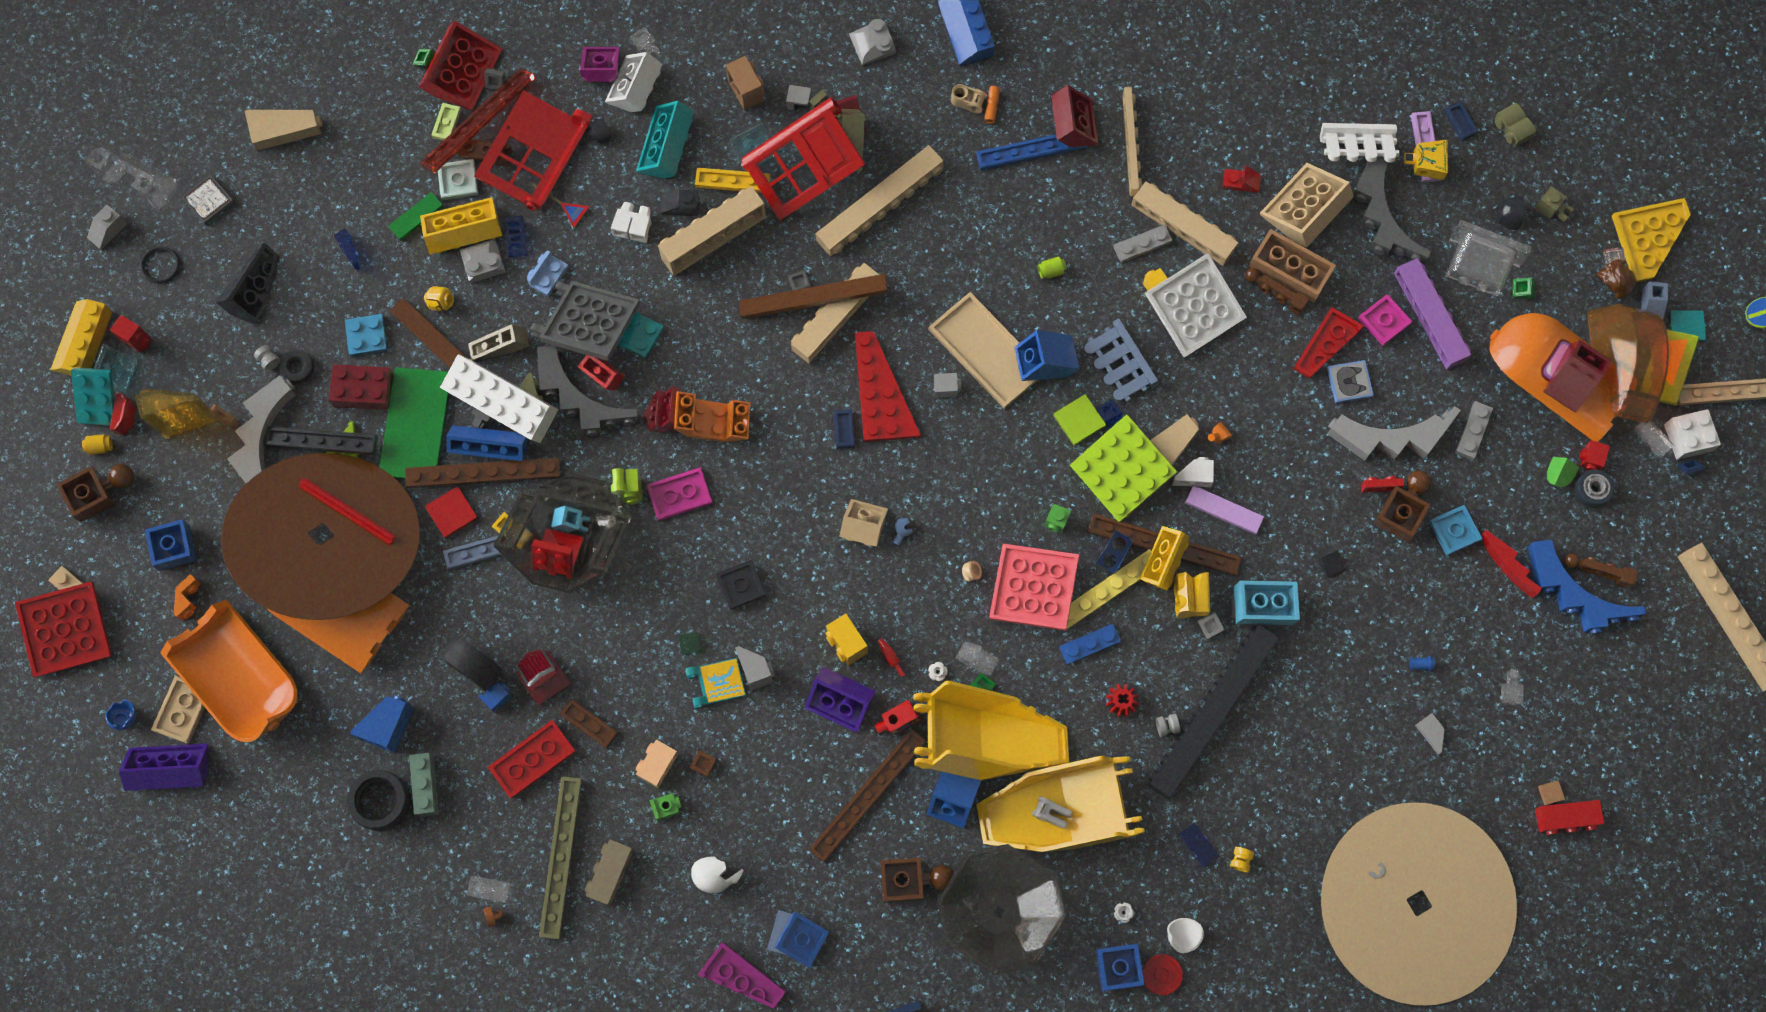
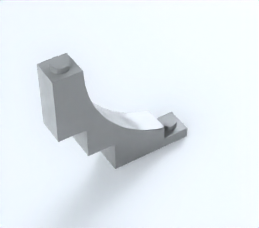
(264, 408)
(1418, 438)

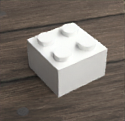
(1692, 434)

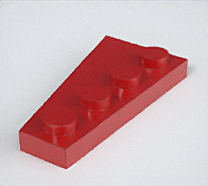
(1329, 338)

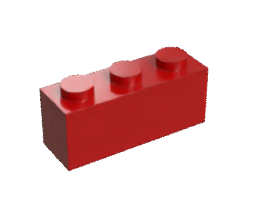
(1569, 817)

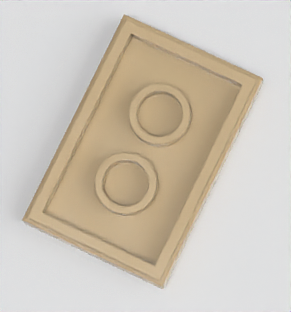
(179, 712)

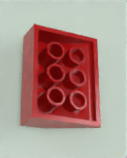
(460, 66)

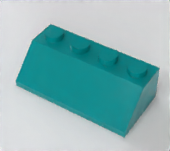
(665, 140)

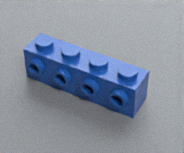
(486, 443)

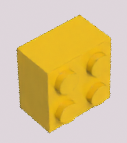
(846, 639)

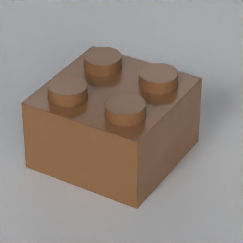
(745, 82)

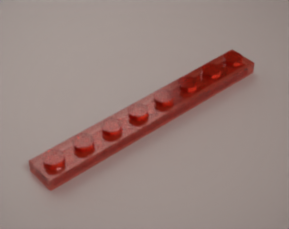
(477, 120)

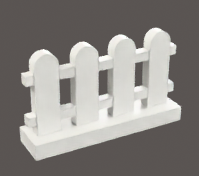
(1355, 134)

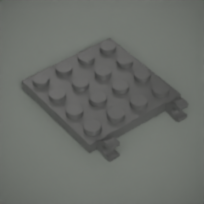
(587, 320)

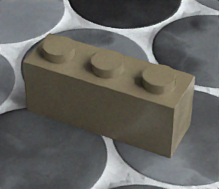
(608, 872)

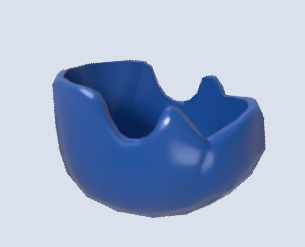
(121, 715)

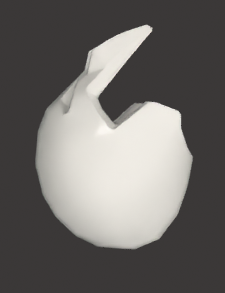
(707, 875)

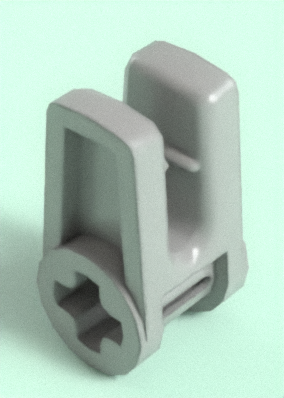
(1050, 807)

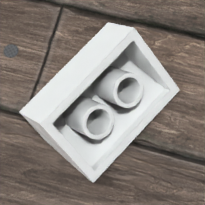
(634, 82)

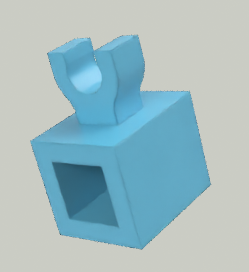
(569, 519)

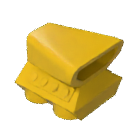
(1191, 595)

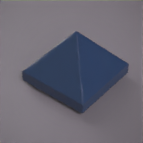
(1691, 467)

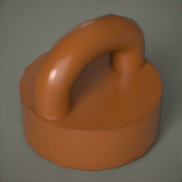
(491, 916)

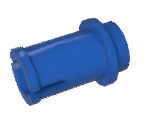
(1422, 663)

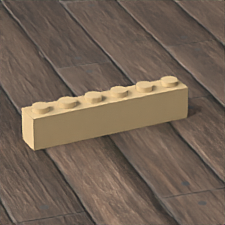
(1184, 223)
(828, 321)

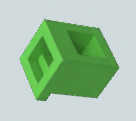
(661, 813)

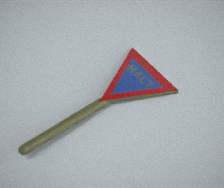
(573, 211)

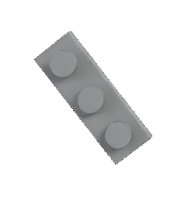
(1142, 243)
(1474, 430)

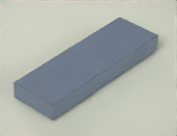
(471, 553)

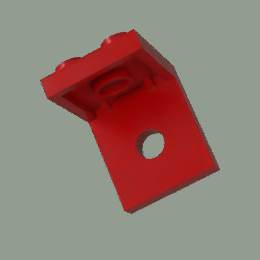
(556, 552)

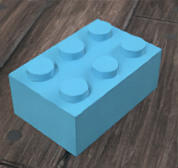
(1266, 602)

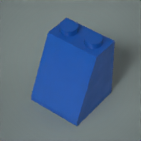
(1046, 356)
(385, 724)
(953, 798)

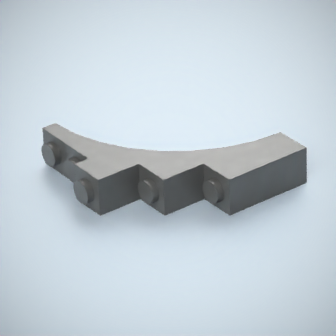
(1377, 215)
(572, 401)

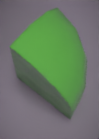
(1561, 471)

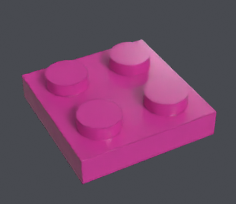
(1384, 319)

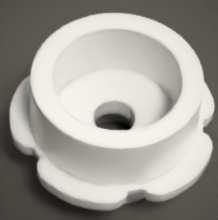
(937, 676)
(1123, 907)

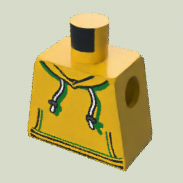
(1429, 159)

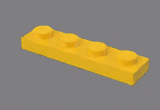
(725, 179)

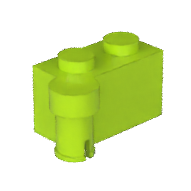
(627, 486)

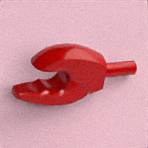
(890, 656)

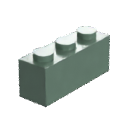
(424, 785)

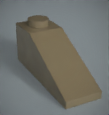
(501, 342)

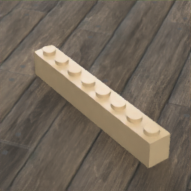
(879, 201)
(1727, 610)

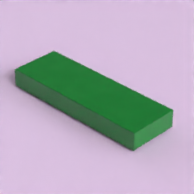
(411, 219)

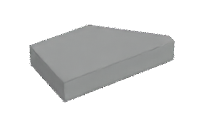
(1432, 732)

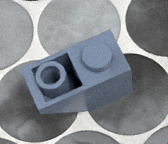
(1655, 298)

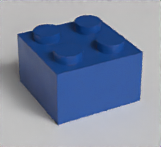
(170, 545)
(1119, 967)

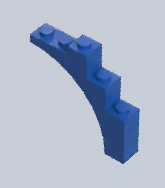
(1571, 597)

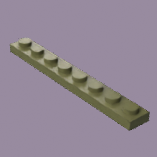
(560, 858)

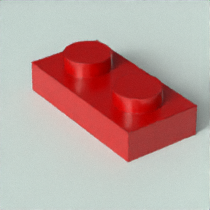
(1382, 485)

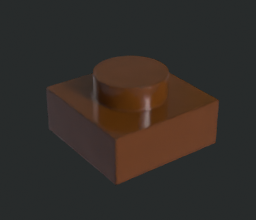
(703, 763)

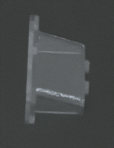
(1484, 257)

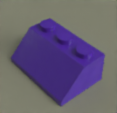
(839, 699)

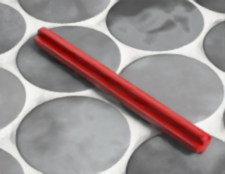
(347, 511)

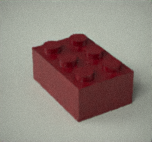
(361, 387)

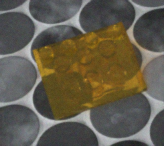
(173, 412)

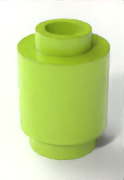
(1051, 268)

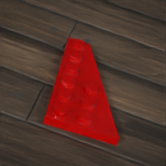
(882, 403)

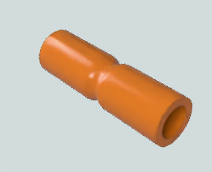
(991, 108)

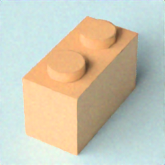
(656, 764)

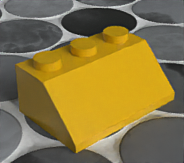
(1165, 558)

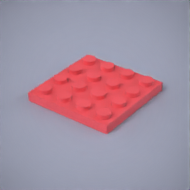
(1034, 587)

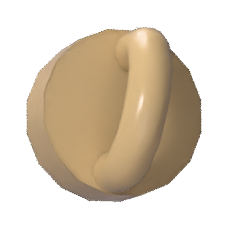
(971, 571)

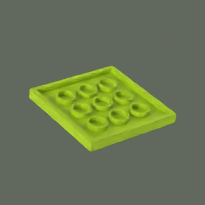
(1123, 468)

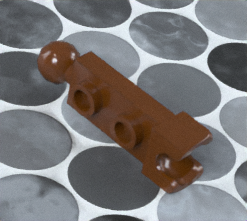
(478, 149)
(1282, 294)
(1623, 577)

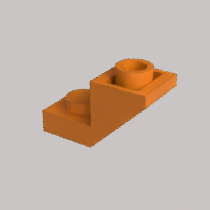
(183, 606)

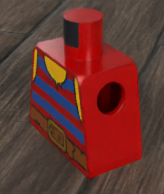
(906, 718)

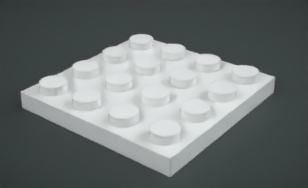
(1195, 305)

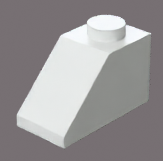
(1196, 473)

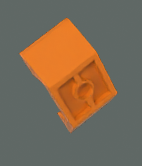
(711, 419)

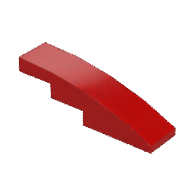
(1504, 558)

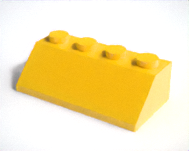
(460, 226)
(82, 336)

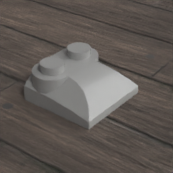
(873, 42)
(482, 260)

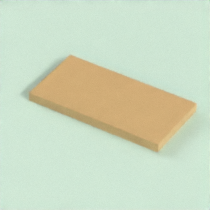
(982, 348)

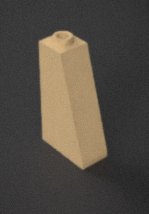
(279, 127)
(1176, 438)

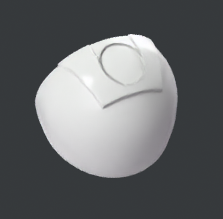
(1185, 934)

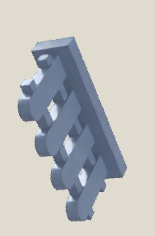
(1130, 366)

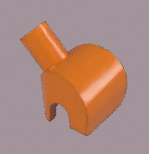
(1219, 434)

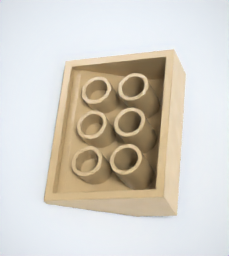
(1308, 204)

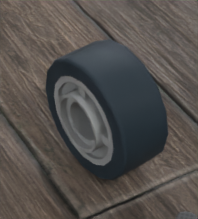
(1601, 481)

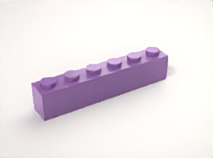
(1432, 313)

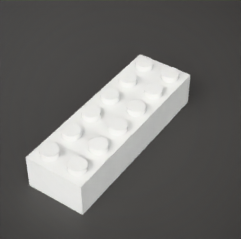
(499, 398)

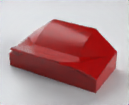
(122, 415)

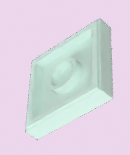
(458, 179)

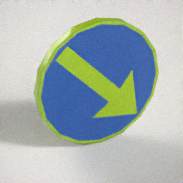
(1756, 313)

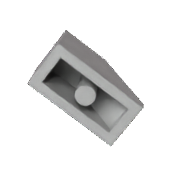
(105, 227)

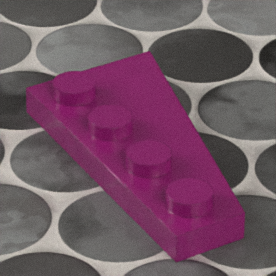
(735, 972)

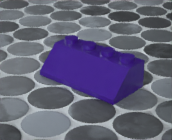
(165, 767)

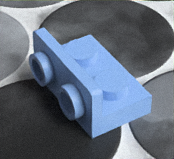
(546, 273)

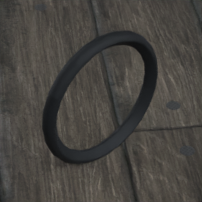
(161, 280)

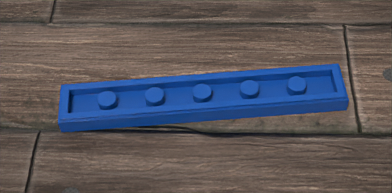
(1022, 152)

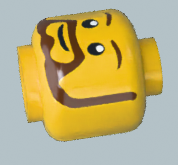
(439, 298)

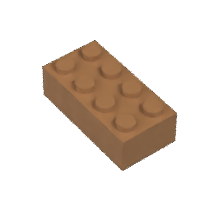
(1292, 265)

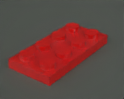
(531, 759)

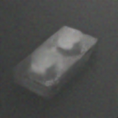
(488, 889)

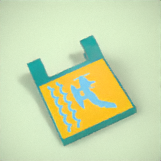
(718, 682)

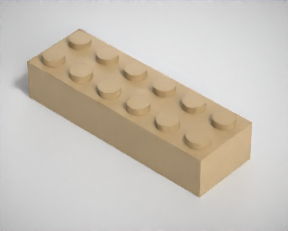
(712, 230)

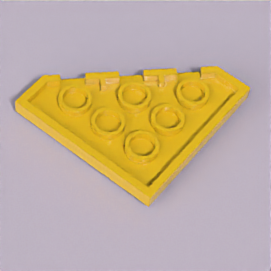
(1649, 235)

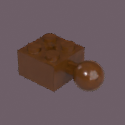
(98, 497)
(1407, 503)
(911, 870)

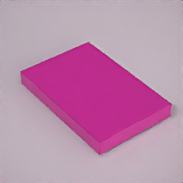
(679, 494)

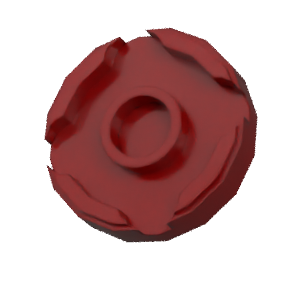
(1162, 974)

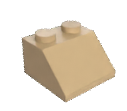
(863, 522)

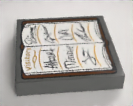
(207, 199)

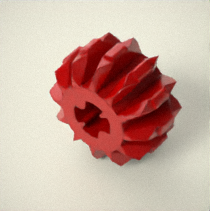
(1130, 700)

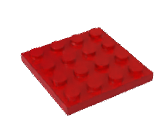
(63, 629)

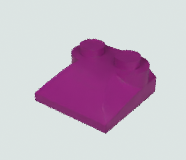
(600, 64)

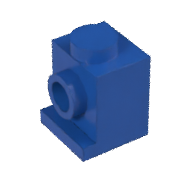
(496, 696)

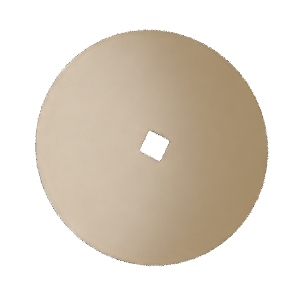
(1374, 928)

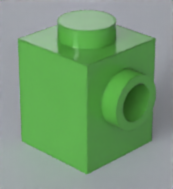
(1057, 518)

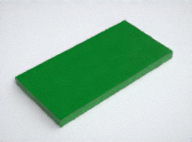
(414, 421)

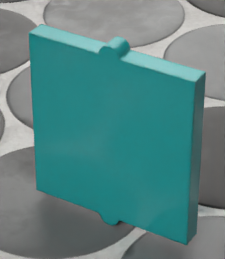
(1688, 322)

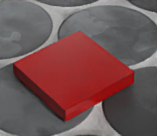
(451, 512)

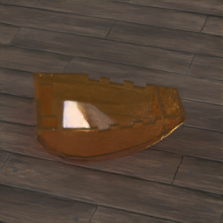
(1639, 356)

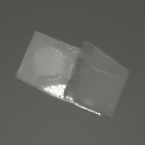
(977, 658)

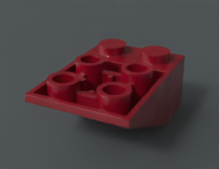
(1577, 375)

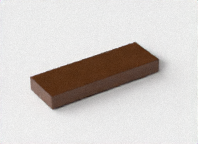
(589, 723)

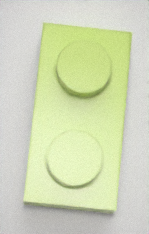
(446, 121)

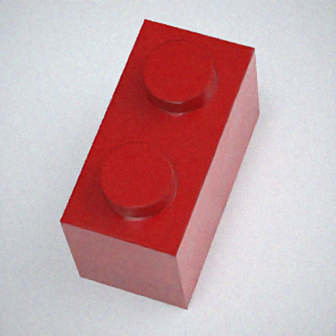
(131, 334)
(601, 372)

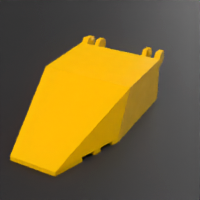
(987, 734)
(1083, 786)

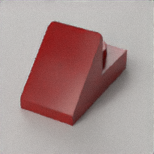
(1244, 180)

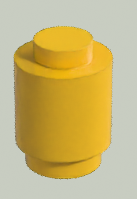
(97, 444)

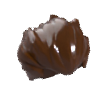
(1618, 278)

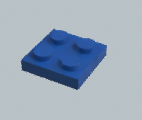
(801, 939)

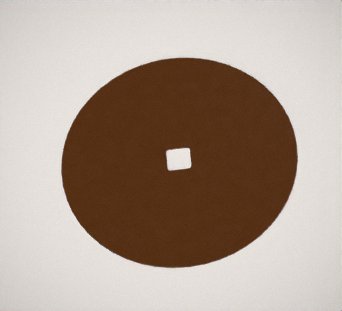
(286, 570)

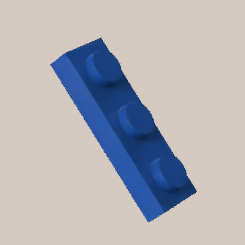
(1089, 644)

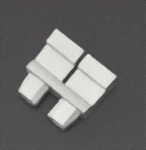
(632, 224)

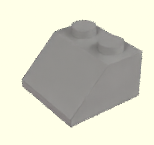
(755, 668)

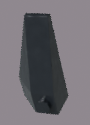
(248, 289)

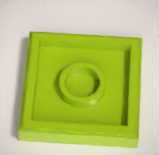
(1079, 420)

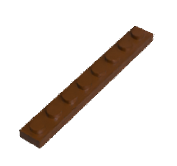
(482, 472)

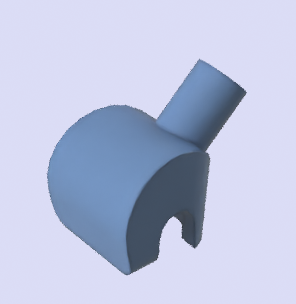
(901, 531)

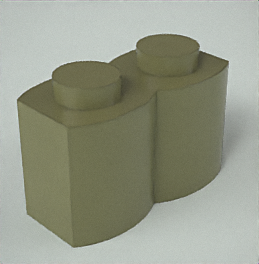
(1515, 125)

